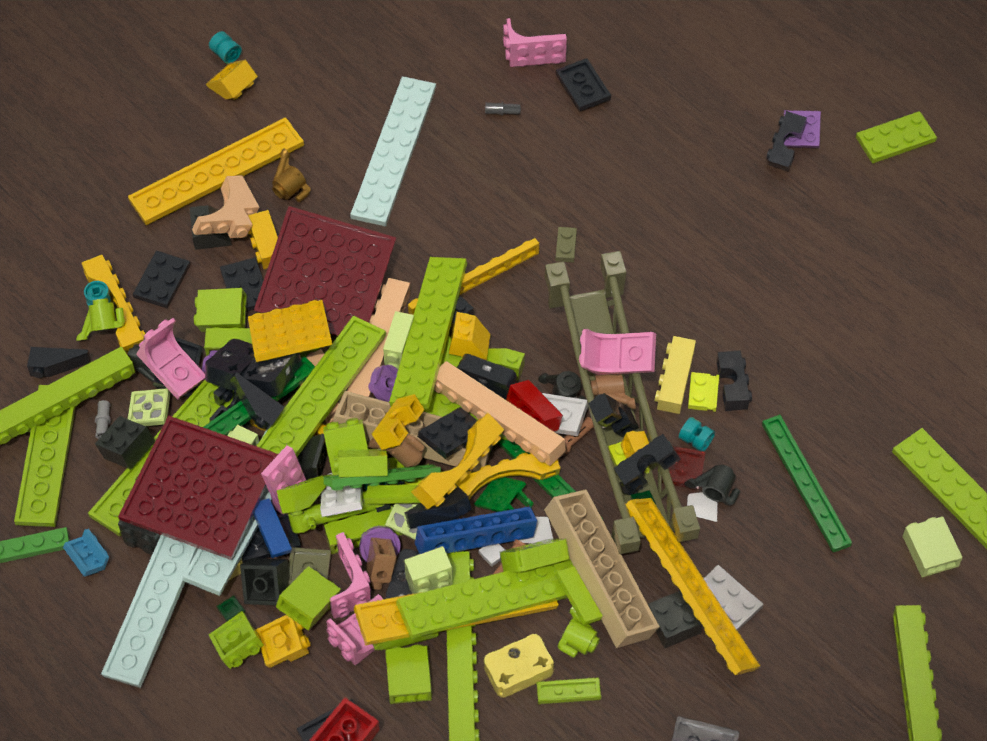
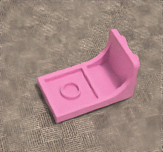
(533, 50)
(617, 352)
(169, 360)
(282, 473)
(359, 589)
(349, 638)

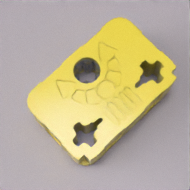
(521, 671)

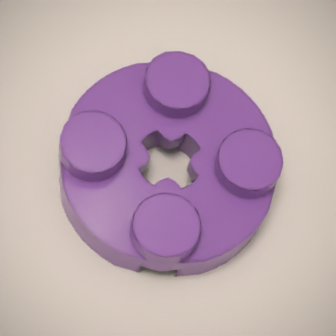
(378, 382)
(378, 532)

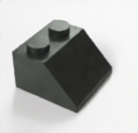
(209, 240)
(313, 457)
(264, 580)

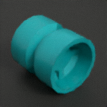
(224, 47)
(96, 290)
(690, 432)

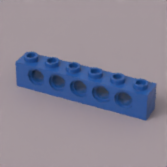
(477, 531)

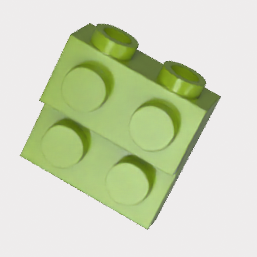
(236, 640)

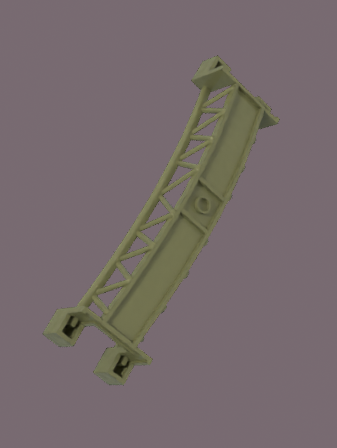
(592, 313)

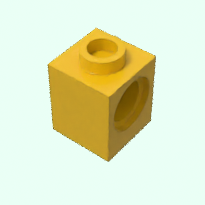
(633, 441)

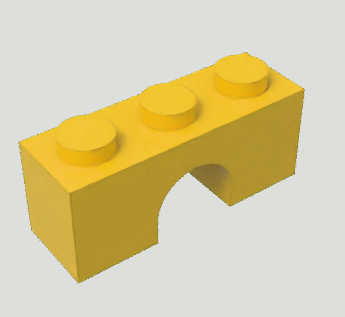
(391, 429)

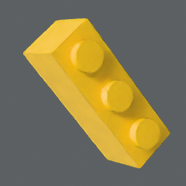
(263, 237)

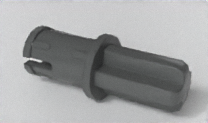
(501, 108)

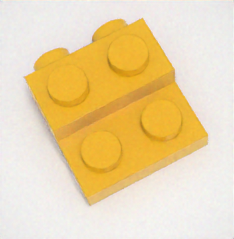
(282, 641)

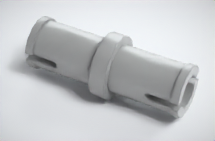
(102, 418)

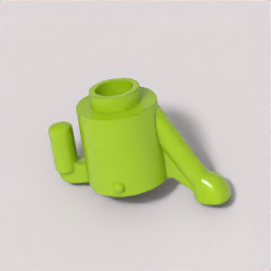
(101, 317)
(578, 637)

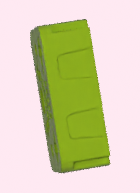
(534, 555)

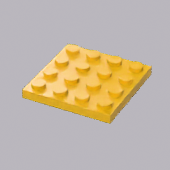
(289, 330)

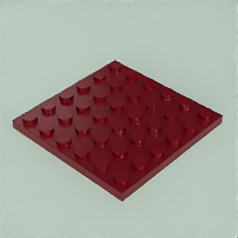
(326, 263)
(198, 487)

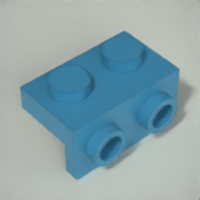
(87, 553)

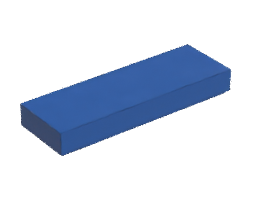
(271, 529)

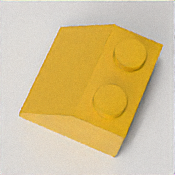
(233, 79)
(469, 337)

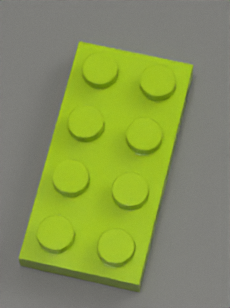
(896, 137)

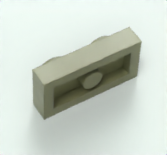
(566, 244)

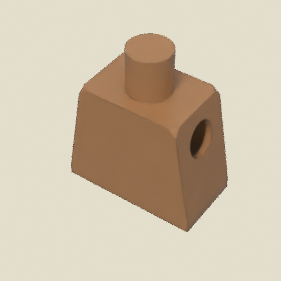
(380, 562)

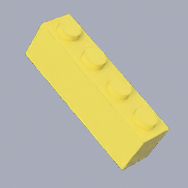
(676, 374)

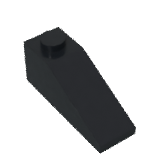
(53, 361)
(258, 404)
(451, 508)

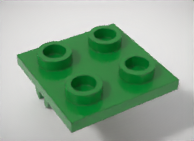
(500, 494)

